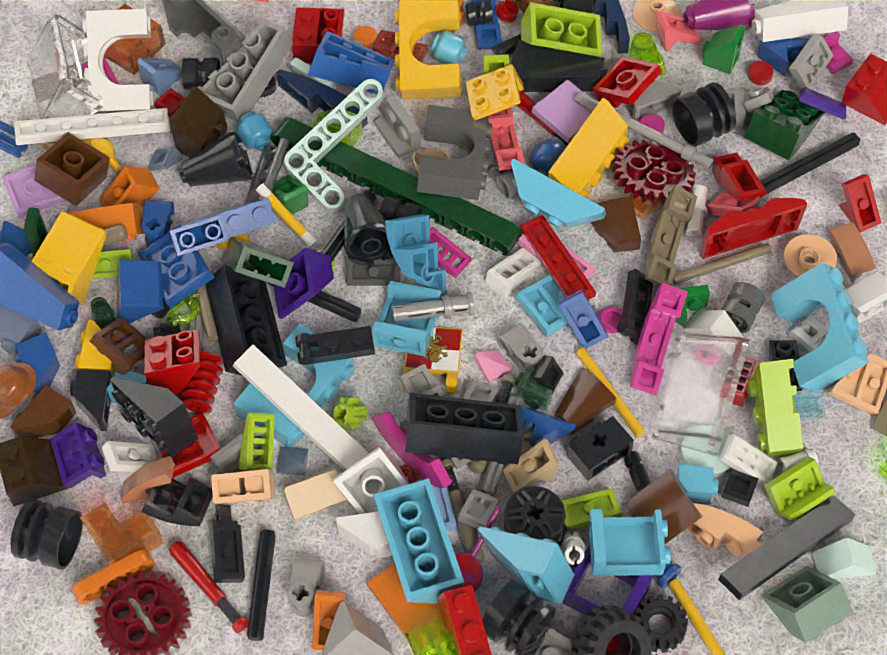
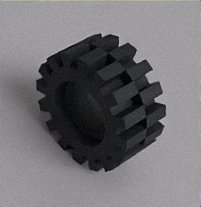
(673, 613)

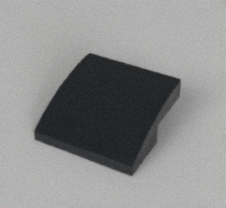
(179, 502)

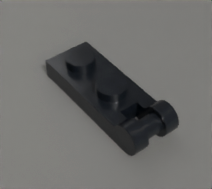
(636, 305)
(335, 345)

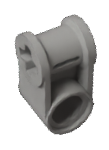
(520, 347)
(306, 578)

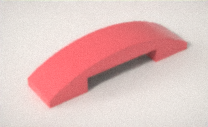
(504, 139)

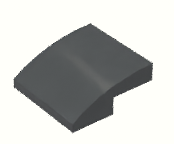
(373, 275)

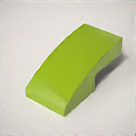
(494, 62)

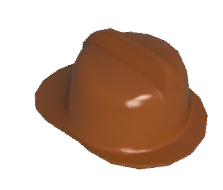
(16, 386)

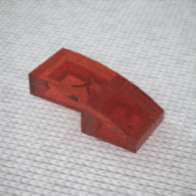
(386, 45)

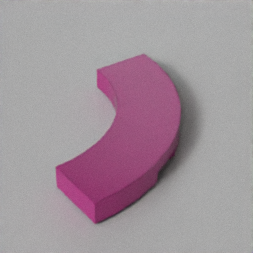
(427, 466)

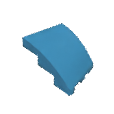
(414, 252)

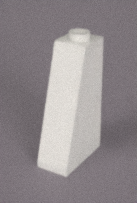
(799, 19)

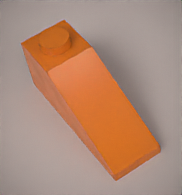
(109, 216)

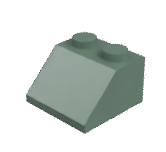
(808, 603)

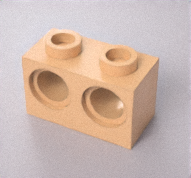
(243, 486)

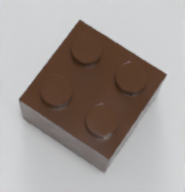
(71, 169)

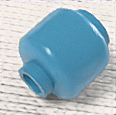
(254, 131)

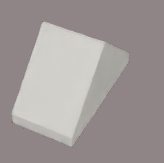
(712, 323)

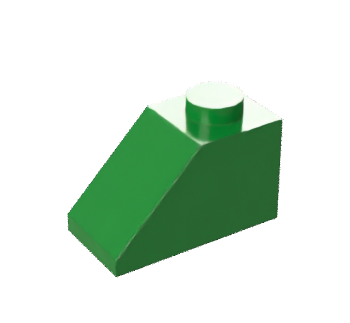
(724, 49)

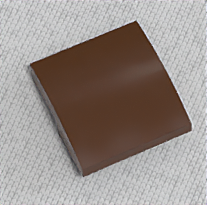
(670, 497)

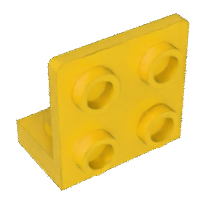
(494, 91)

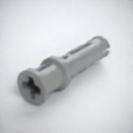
(444, 307)

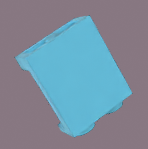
(407, 335)
(627, 544)

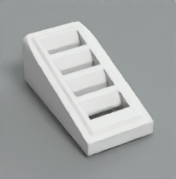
(503, 284)

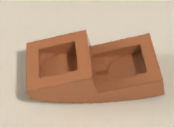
(852, 248)
(151, 475)

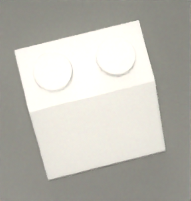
(868, 296)

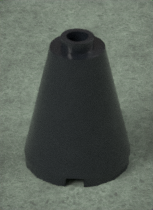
(218, 163)
(364, 231)

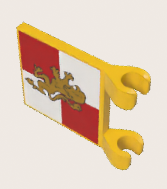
(441, 356)

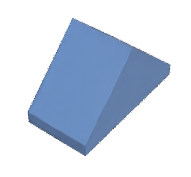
(159, 73)

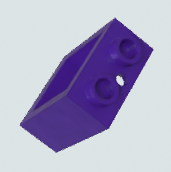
(640, 582)

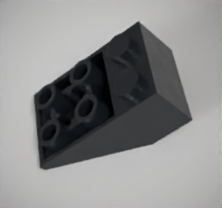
(155, 415)

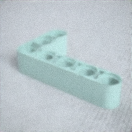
(328, 141)

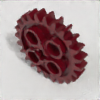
(651, 171)
(168, 601)

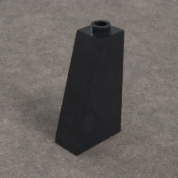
(547, 68)

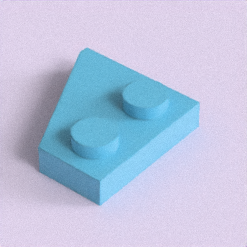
(542, 305)

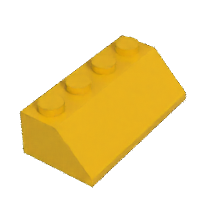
(591, 150)

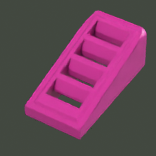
(448, 246)

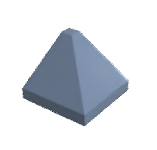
(164, 158)
(292, 461)

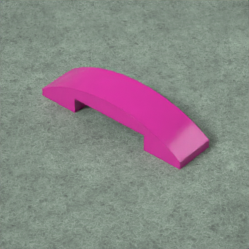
(655, 338)

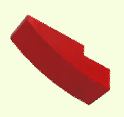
(737, 177)

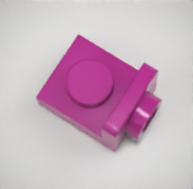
(841, 58)

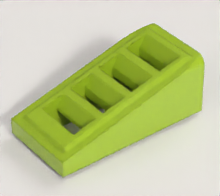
(266, 452)

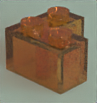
(121, 539)

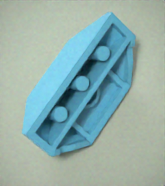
(553, 200)

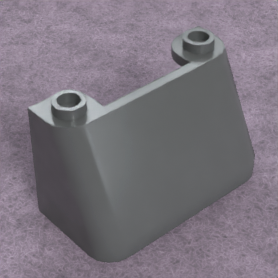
(200, 17)

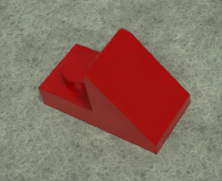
(860, 203)

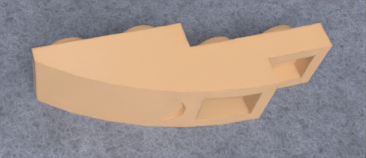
(720, 526)

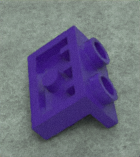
(77, 454)

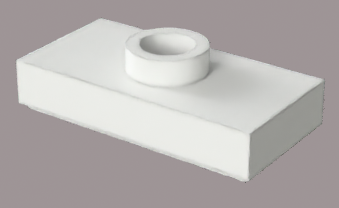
(748, 459)

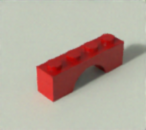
(464, 621)

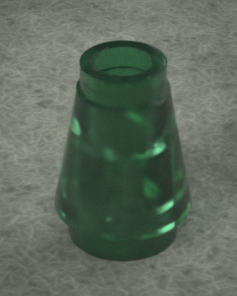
(102, 312)

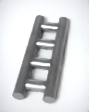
(266, 174)

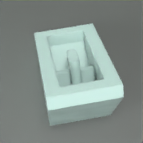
(844, 559)

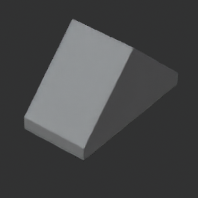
(655, 99)

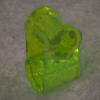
(645, 49)

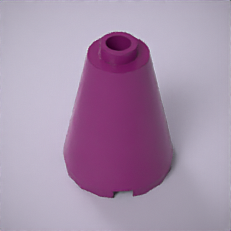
(719, 14)

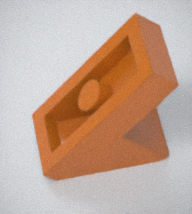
(325, 609)

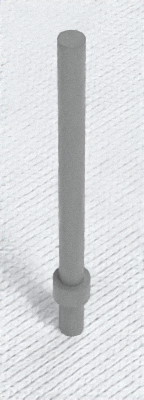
(687, 151)

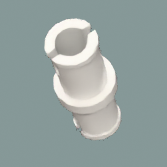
(695, 224)
(575, 553)

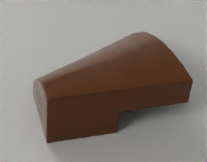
(619, 225)
(584, 400)

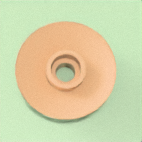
(645, 12)
(811, 248)

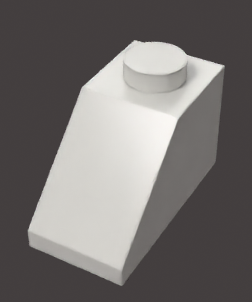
(365, 532)

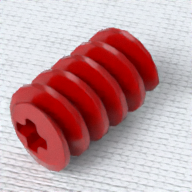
(201, 387)

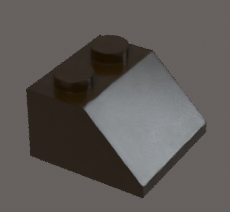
(197, 123)
(29, 469)

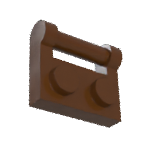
(117, 338)

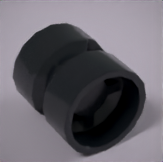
(193, 68)
(393, 208)

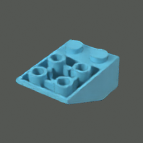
(532, 562)

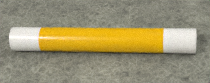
(285, 214)

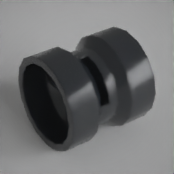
(484, 10)

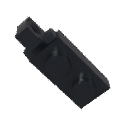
(226, 548)

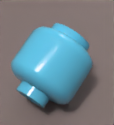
(449, 48)

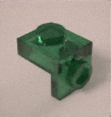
(533, 394)

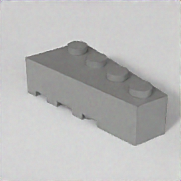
(248, 71)

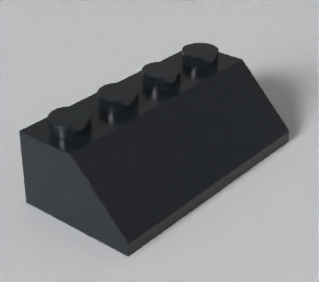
(243, 317)
(464, 429)

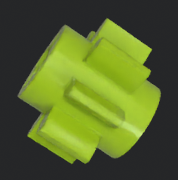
(350, 413)

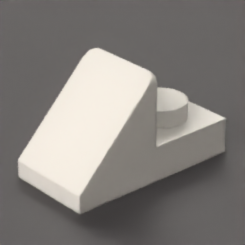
(128, 457)

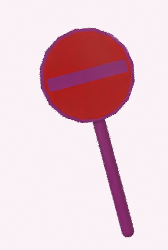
(468, 563)

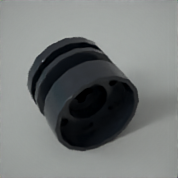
(704, 114)
(541, 504)
(46, 534)
(513, 617)

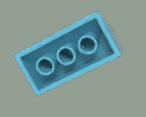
(418, 541)

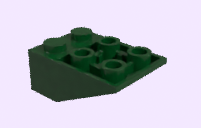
(783, 124)

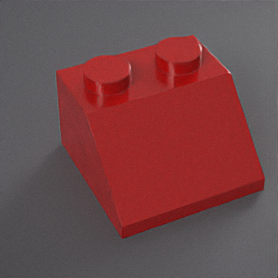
(868, 89)

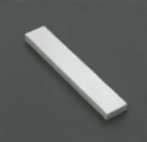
(92, 126)
(299, 408)

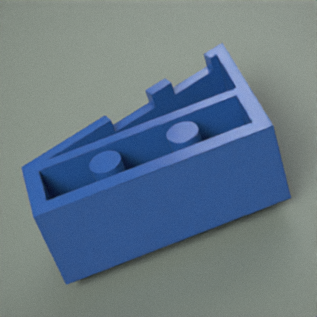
(349, 63)

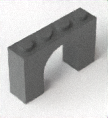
(455, 176)

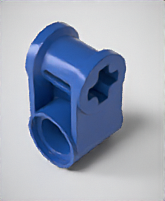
(157, 219)

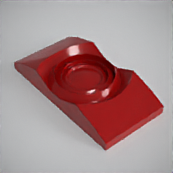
(753, 225)

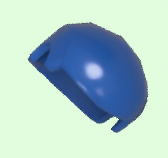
(545, 154)

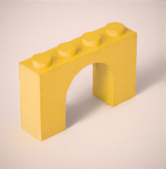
(416, 78)

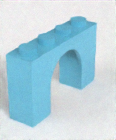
(843, 347)
(328, 378)

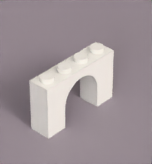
(102, 30)

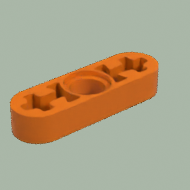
(97, 583)

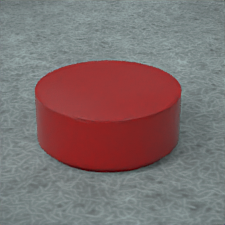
(760, 73)

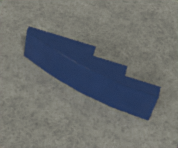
(614, 22)
(312, 93)

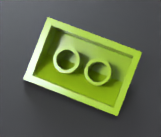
(562, 29)

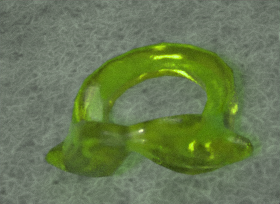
(183, 318)

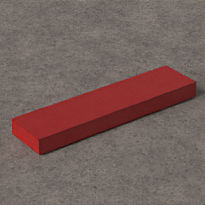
(556, 258)

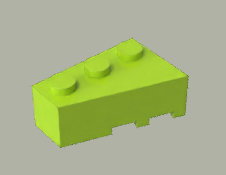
(775, 409)

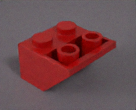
(310, 28)
(172, 359)

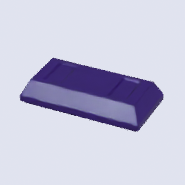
(823, 102)

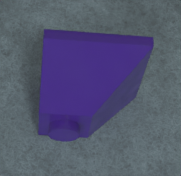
(307, 278)

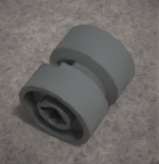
(743, 305)

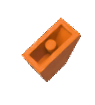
(130, 186)

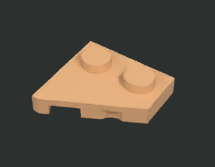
(864, 387)

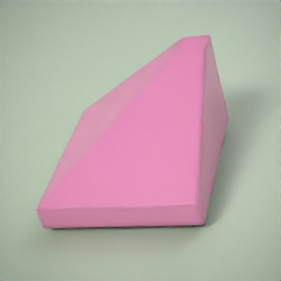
(492, 364)

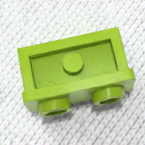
(798, 490)

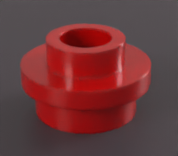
(507, 11)

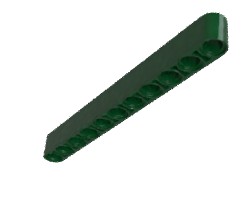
(390, 181)

